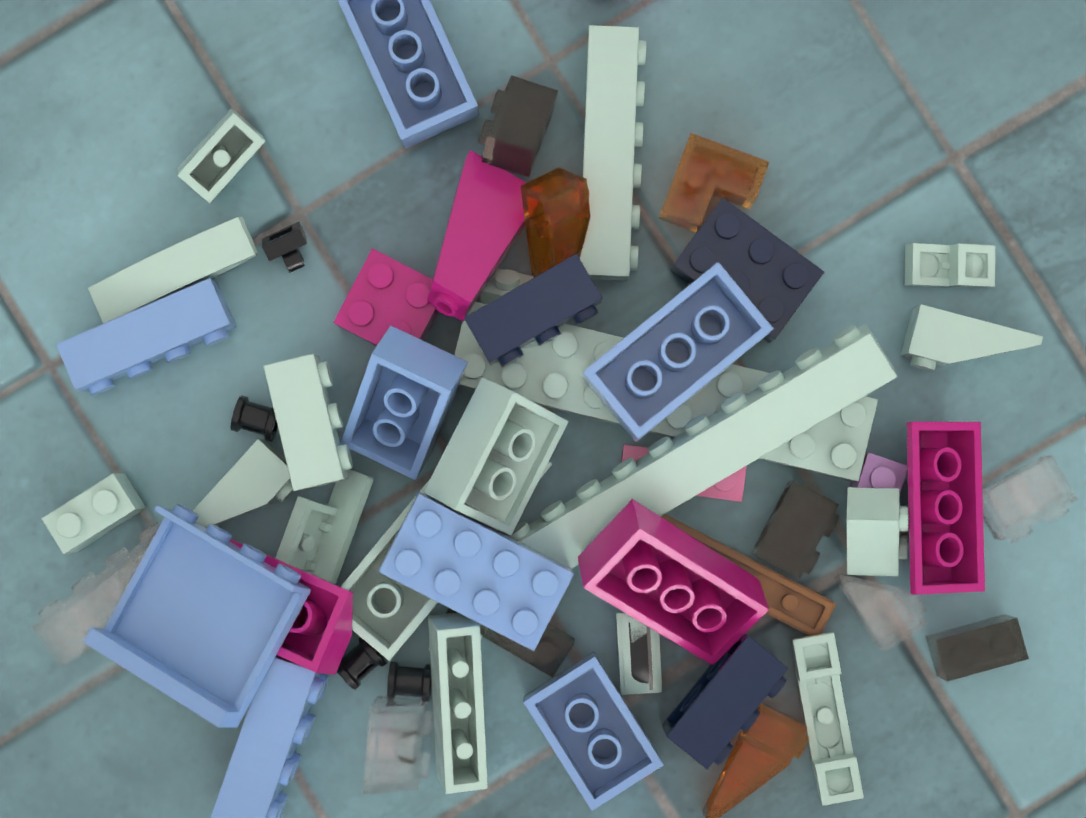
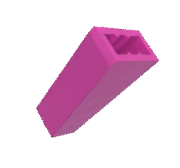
(478, 235)

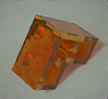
(706, 171)

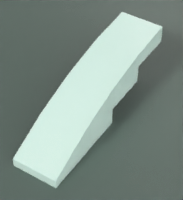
(174, 269)

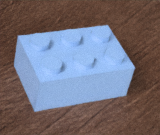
(403, 402)
(592, 731)

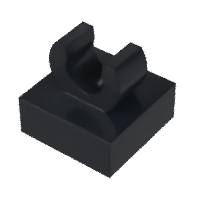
(286, 244)

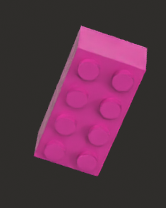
(672, 582)

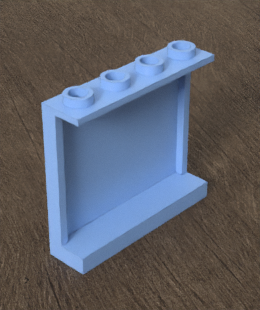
(201, 617)

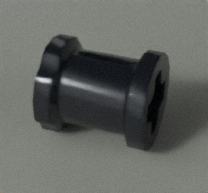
(254, 418)
(360, 663)
(409, 681)

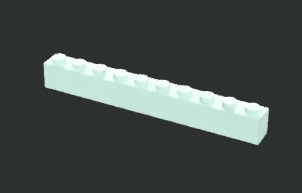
(716, 444)

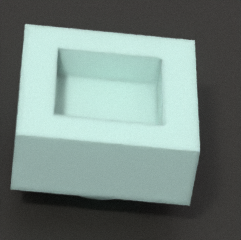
(502, 283)

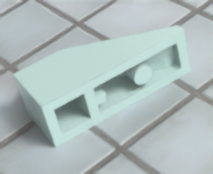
(950, 338)
(250, 484)

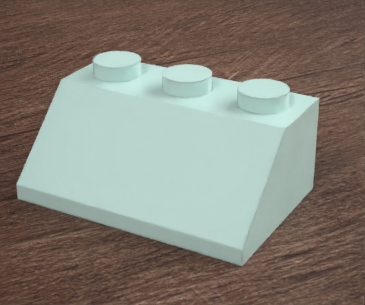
(308, 422)
(496, 456)

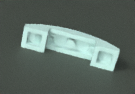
(826, 718)

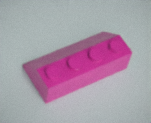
(945, 507)
(322, 625)

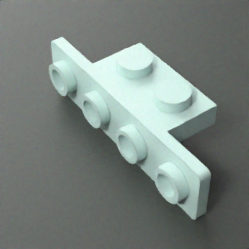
(322, 533)

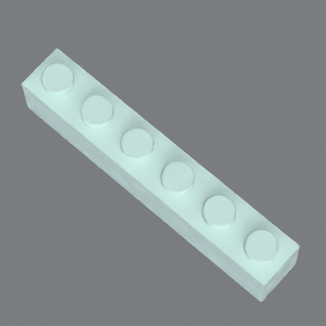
(609, 149)

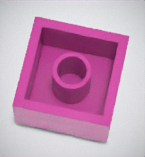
(387, 296)

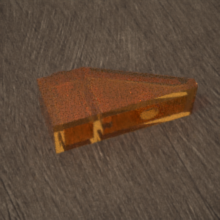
(555, 217)
(756, 758)

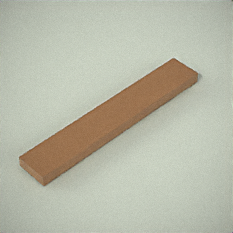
(785, 598)

